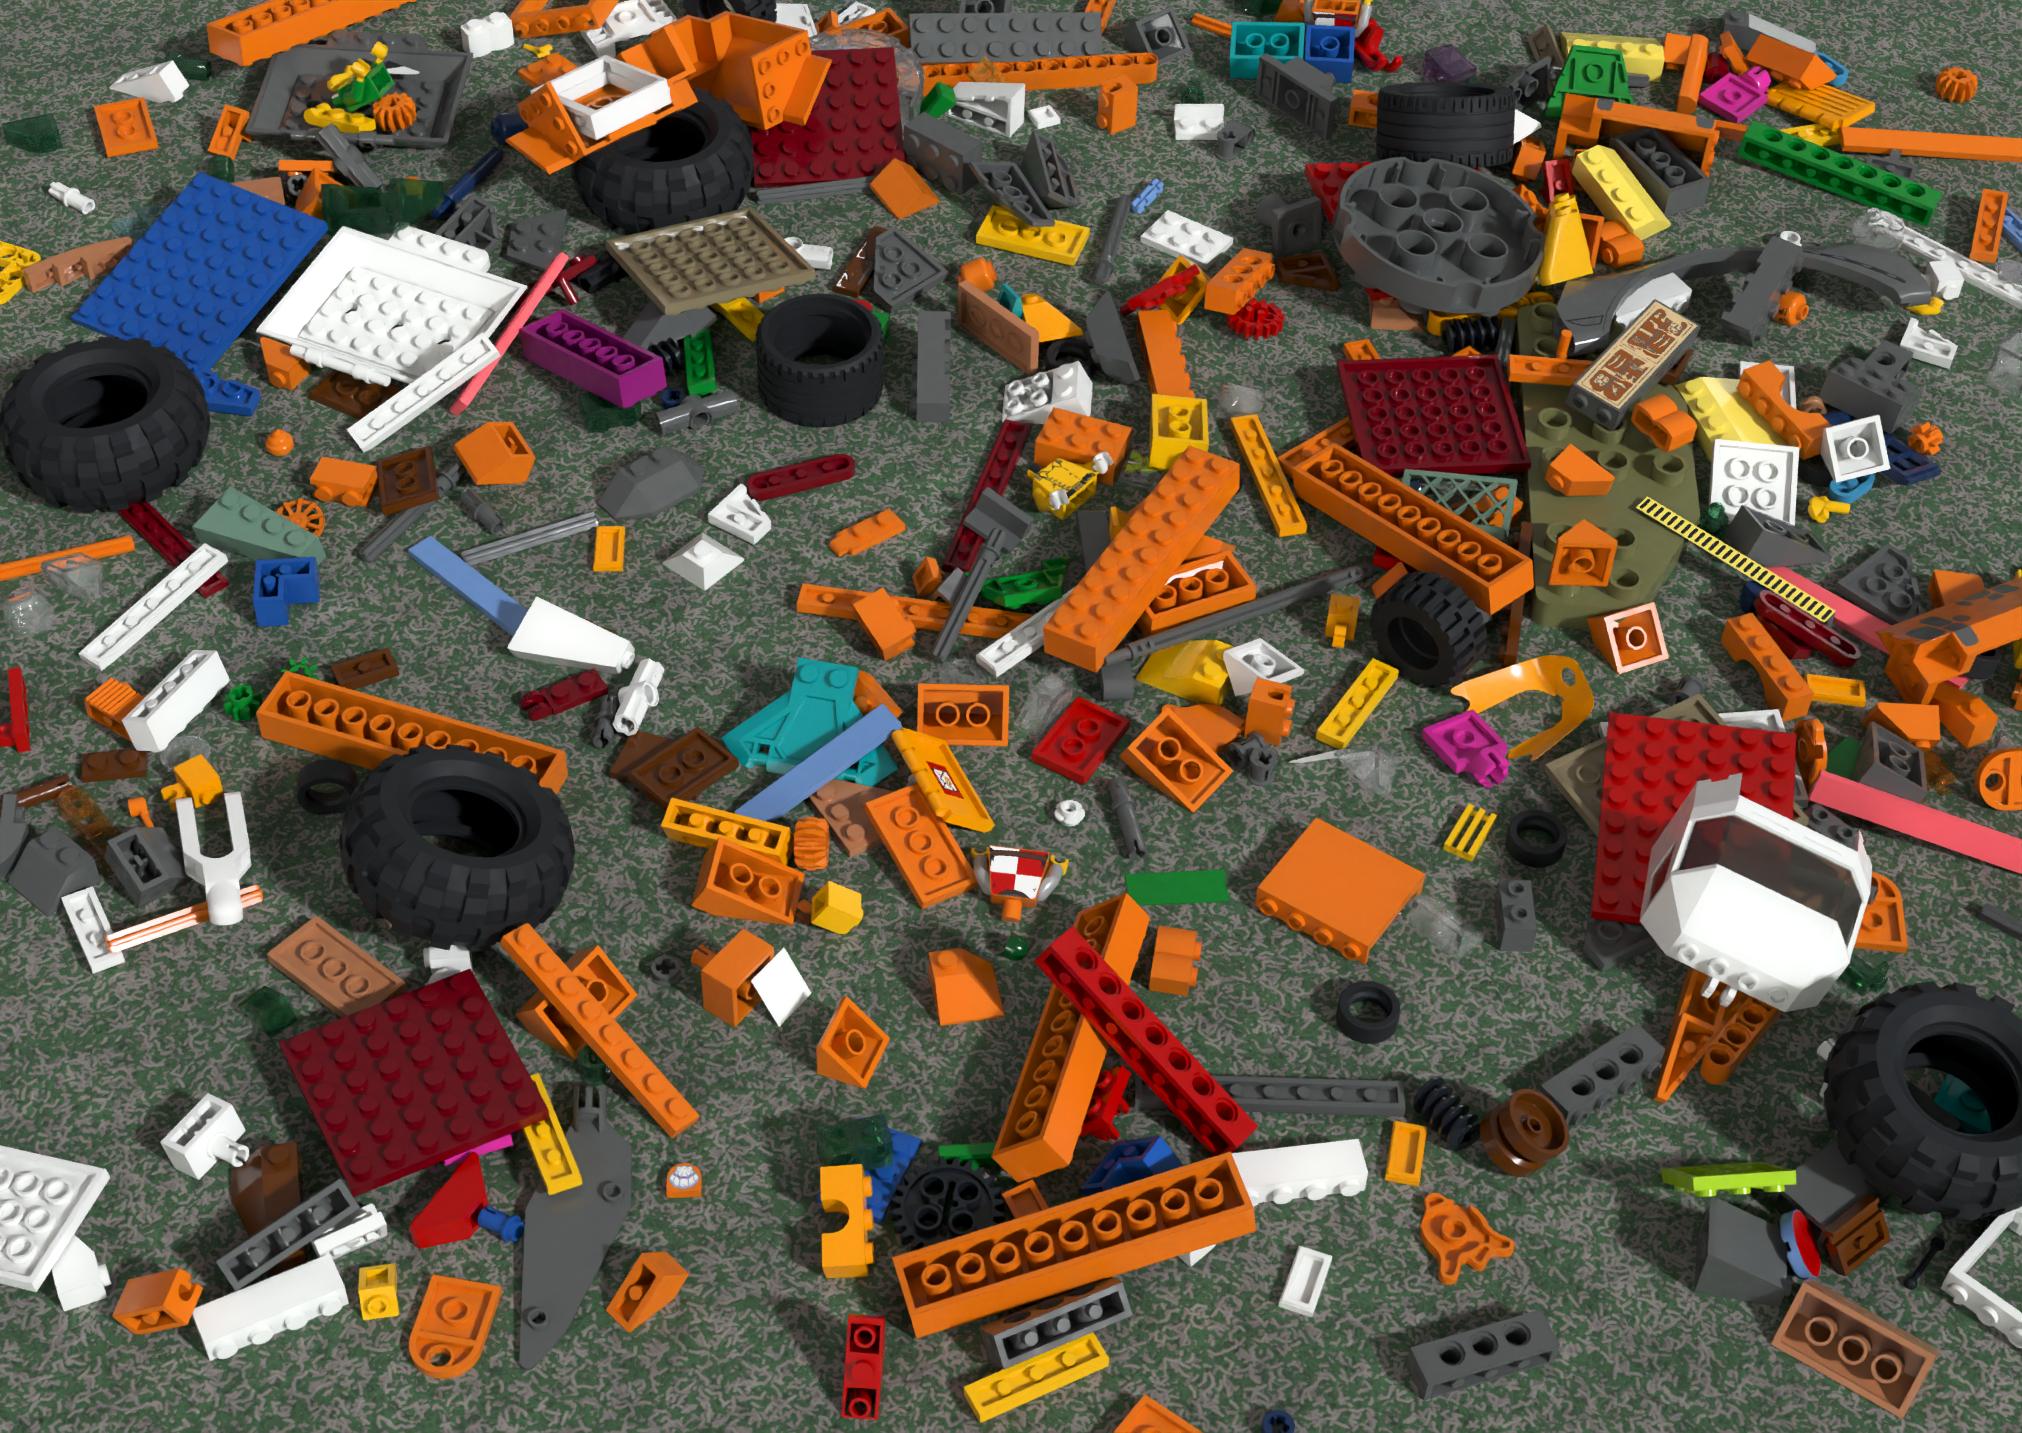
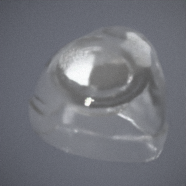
(1241, 400)
(27, 612)

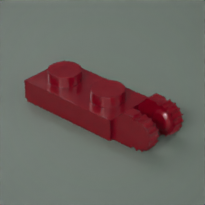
(564, 695)

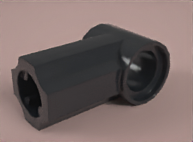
(601, 274)

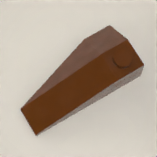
(268, 1188)

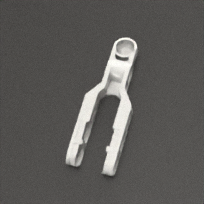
(221, 874)

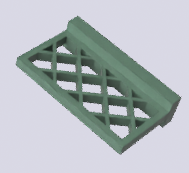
(1500, 533)

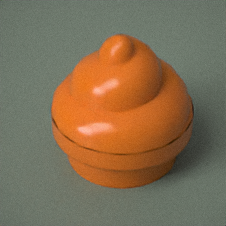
(279, 442)

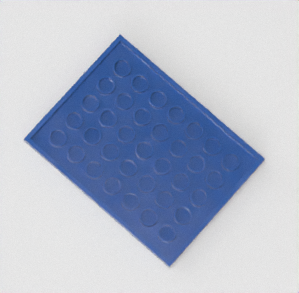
(202, 271)

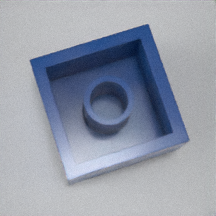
(1331, 50)

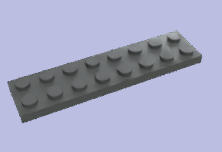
(1003, 36)

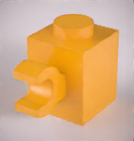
(1342, 619)
(196, 780)

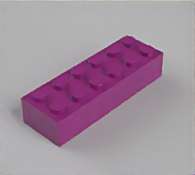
(593, 358)

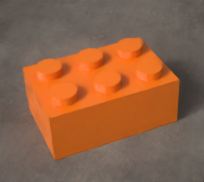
(1080, 439)

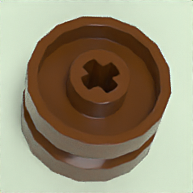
(1524, 1133)

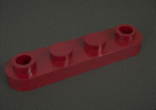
(800, 477)
(1807, 628)

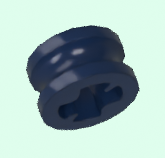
(672, 393)
(1278, 1416)

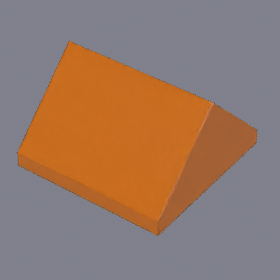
(902, 189)
(1583, 557)
(850, 1046)

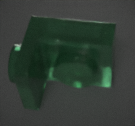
(1863, 977)
(269, 1009)

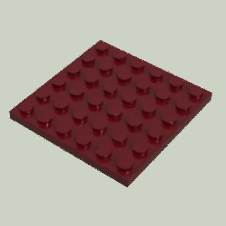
(849, 130)
(1433, 415)
(412, 1082)

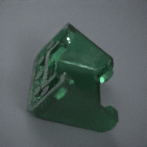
(379, 212)

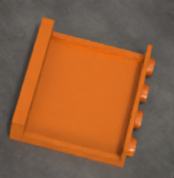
(1338, 889)

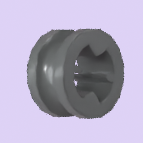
(674, 972)

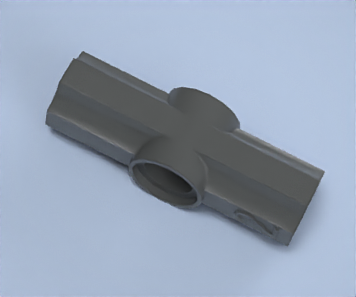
(348, 157)
(696, 412)

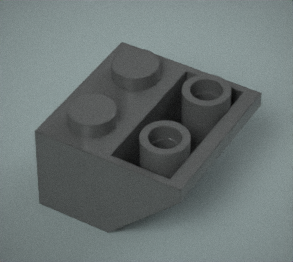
(146, 863)

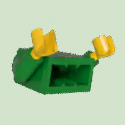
(367, 85)

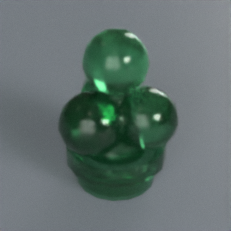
(1714, 520)

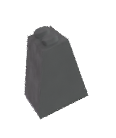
(1741, 1256)

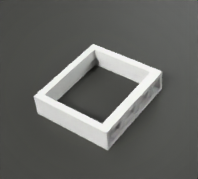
(648, 95)
(1967, 1291)

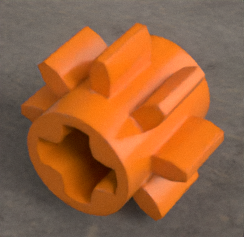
(1925, 438)

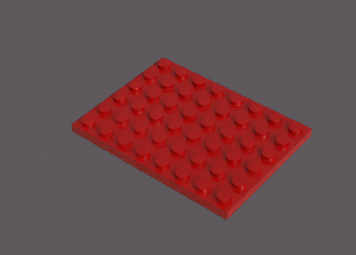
(1649, 775)

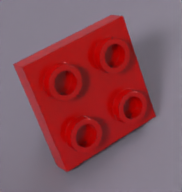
(1106, 1103)

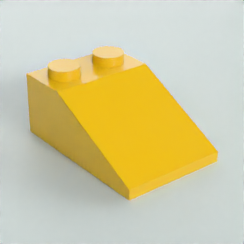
(1175, 426)
(1190, 671)

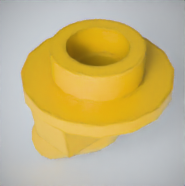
(1821, 507)

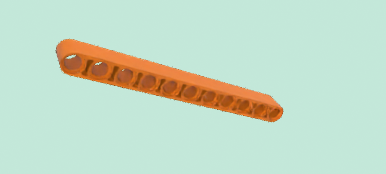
(1054, 74)

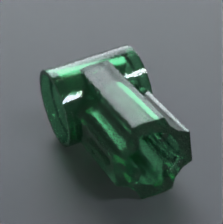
(190, 67)

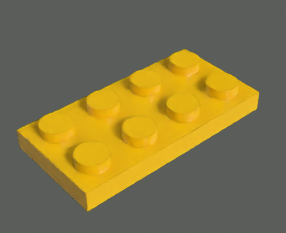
(1057, 243)

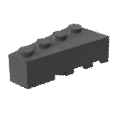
(1763, 291)
(932, 367)

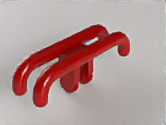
(1368, 44)

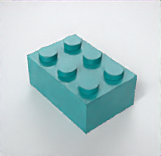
(1253, 39)

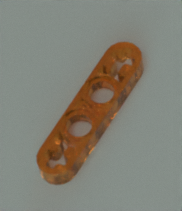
(88, 808)

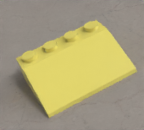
(1639, 54)
(1724, 414)

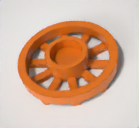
(301, 518)

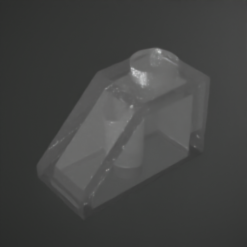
(1044, 706)

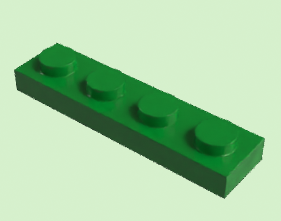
(700, 363)

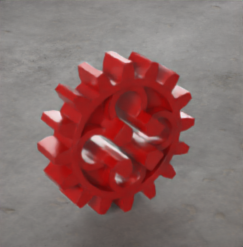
(1268, 319)

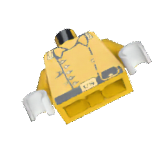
(1066, 485)

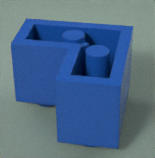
(281, 584)
(1131, 1162)

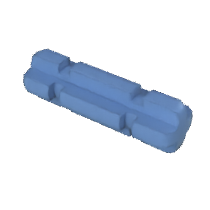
(1146, 196)

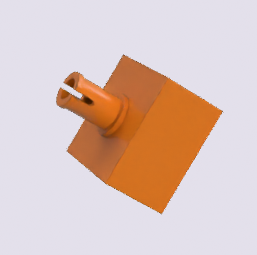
(728, 976)

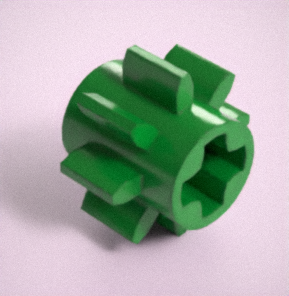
(308, 669)
(242, 703)

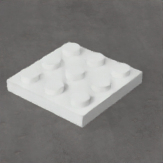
(1754, 477)

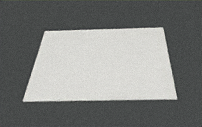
(781, 987)

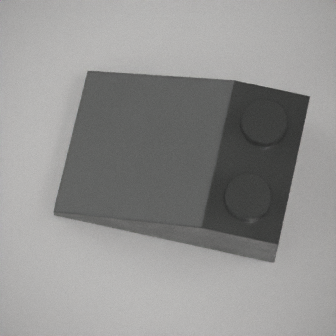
(1773, 540)
(1891, 764)

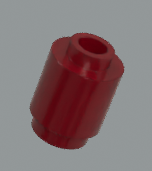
(1715, 67)

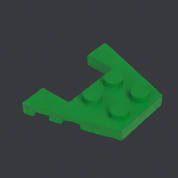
(1590, 74)
(1029, 587)

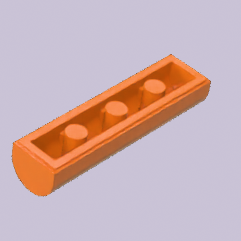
(1693, 74)

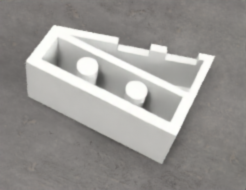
(990, 105)

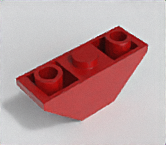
(454, 1207)
(864, 1363)

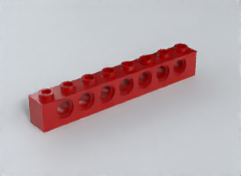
(1145, 1043)

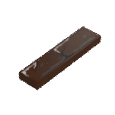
(860, 268)

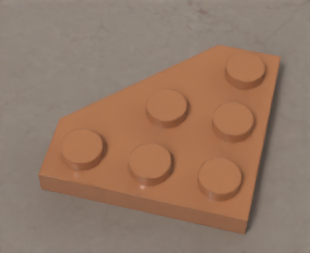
(843, 809)

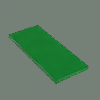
(1177, 887)

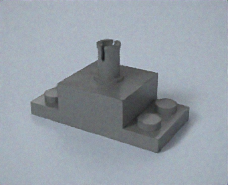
(1298, 92)

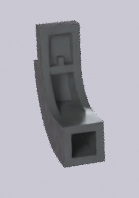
(13, 833)

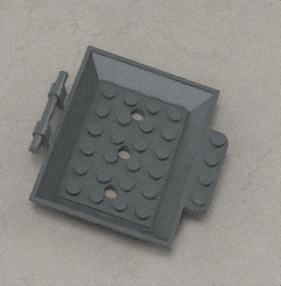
(300, 78)

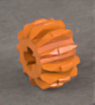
(1956, 84)
(394, 112)
(811, 843)

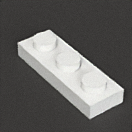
(91, 928)

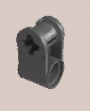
(1233, 139)

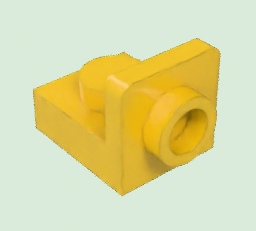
(378, 1291)

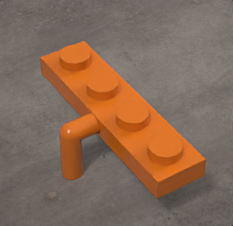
(1545, 369)

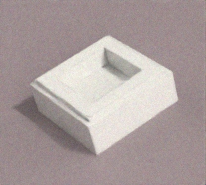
(1044, 117)

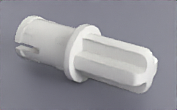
(71, 197)

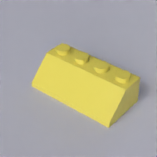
(1618, 191)

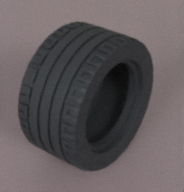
(1446, 122)

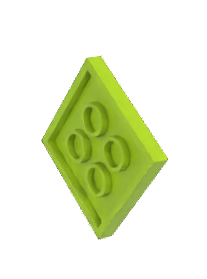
(1732, 1177)

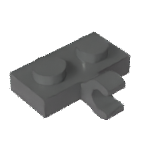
(1893, 165)

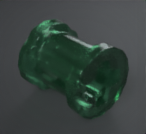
(588, 1067)

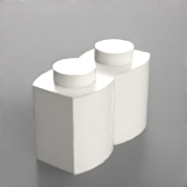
(487, 35)

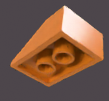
(882, 21)
(1176, 761)
(746, 885)

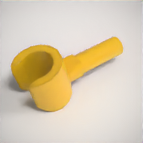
(539, 51)

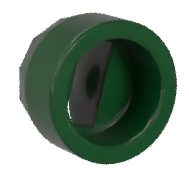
(1015, 948)

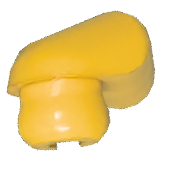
(338, 79)
(1931, 308)

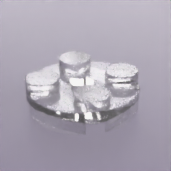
(1881, 221)

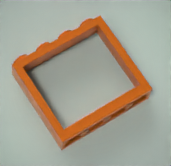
(532, 21)

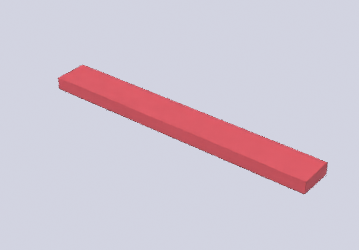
(510, 331)
(1848, 615)
(1917, 820)

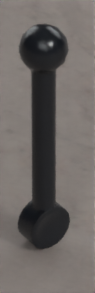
(1936, 1245)

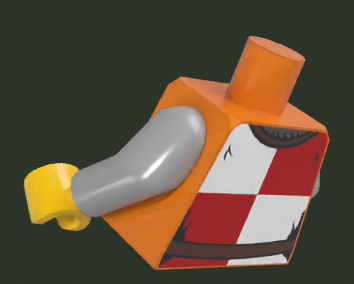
(1338, 13)
(1016, 877)

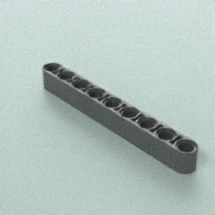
(1094, 538)

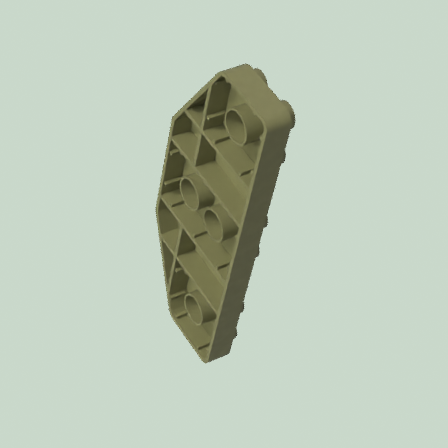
(1645, 547)

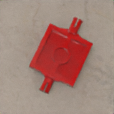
(1156, 295)

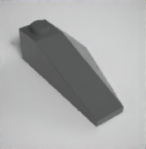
(1746, 29)
(1529, 83)
(1012, 191)
(654, 326)

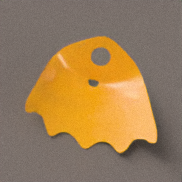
(1534, 674)

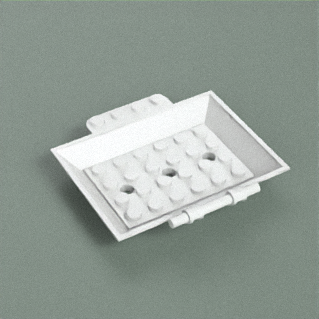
(412, 281)

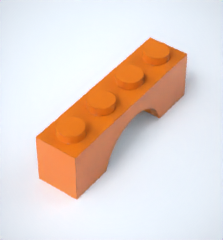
(1762, 389)
(1782, 684)

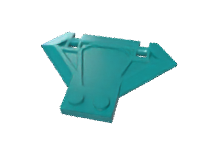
(806, 720)

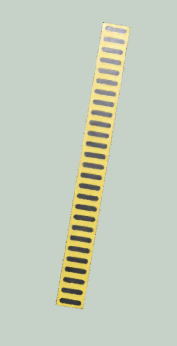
(1736, 559)

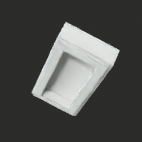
(1305, 1281)

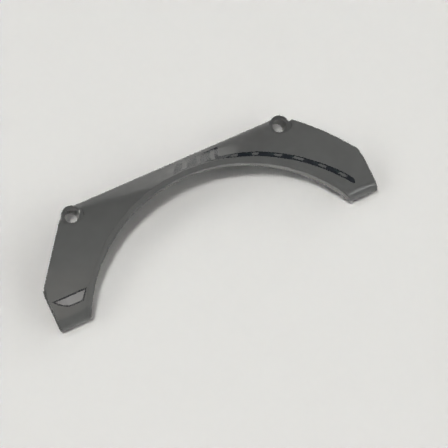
(1592, 302)

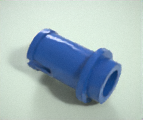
(501, 1223)

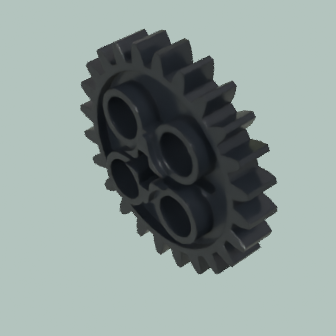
(914, 1205)

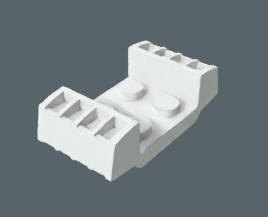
(628, 21)

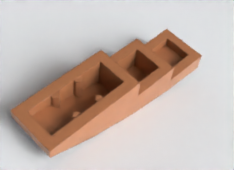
(68, 266)

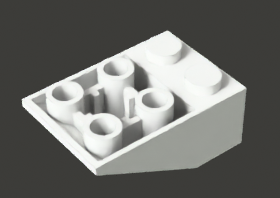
(1035, 396)

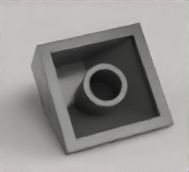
(1157, 35)

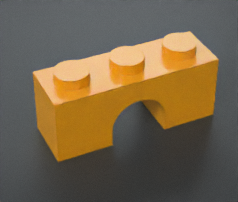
(848, 1250)

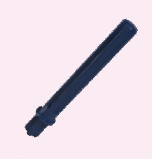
(468, 182)

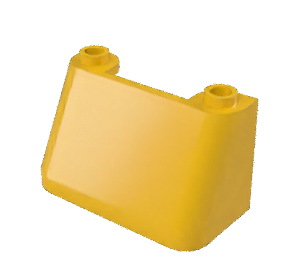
(1565, 243)

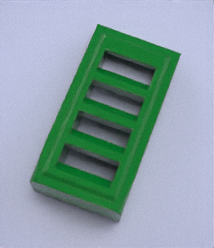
(938, 100)

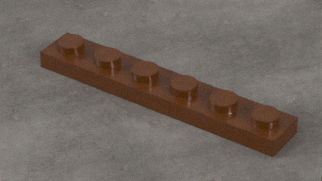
(1511, 628)

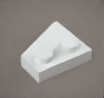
(1928, 346)
(740, 516)

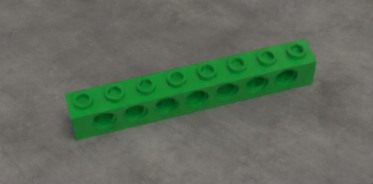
(1839, 173)

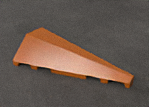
(1692, 1030)

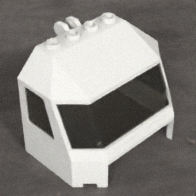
(1754, 898)

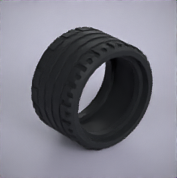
(819, 393)

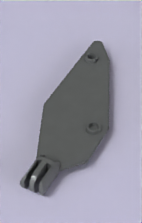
(572, 1229)

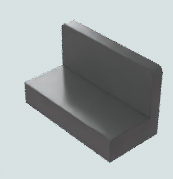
(997, 512)

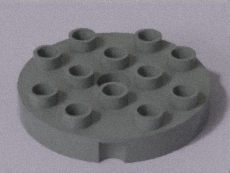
(1438, 236)

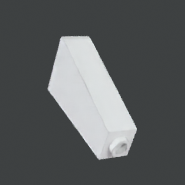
(567, 640)

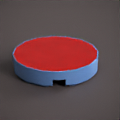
(1804, 1251)

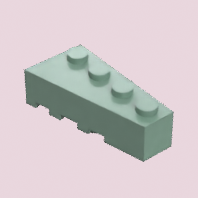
(254, 530)

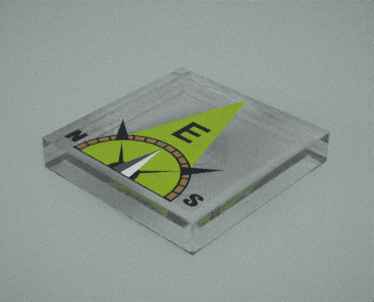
(1136, 469)

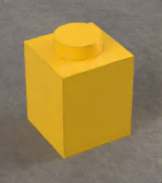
(836, 908)

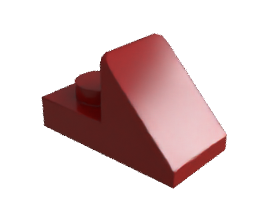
(1556, 179)

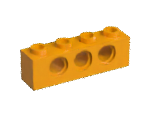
(704, 825)

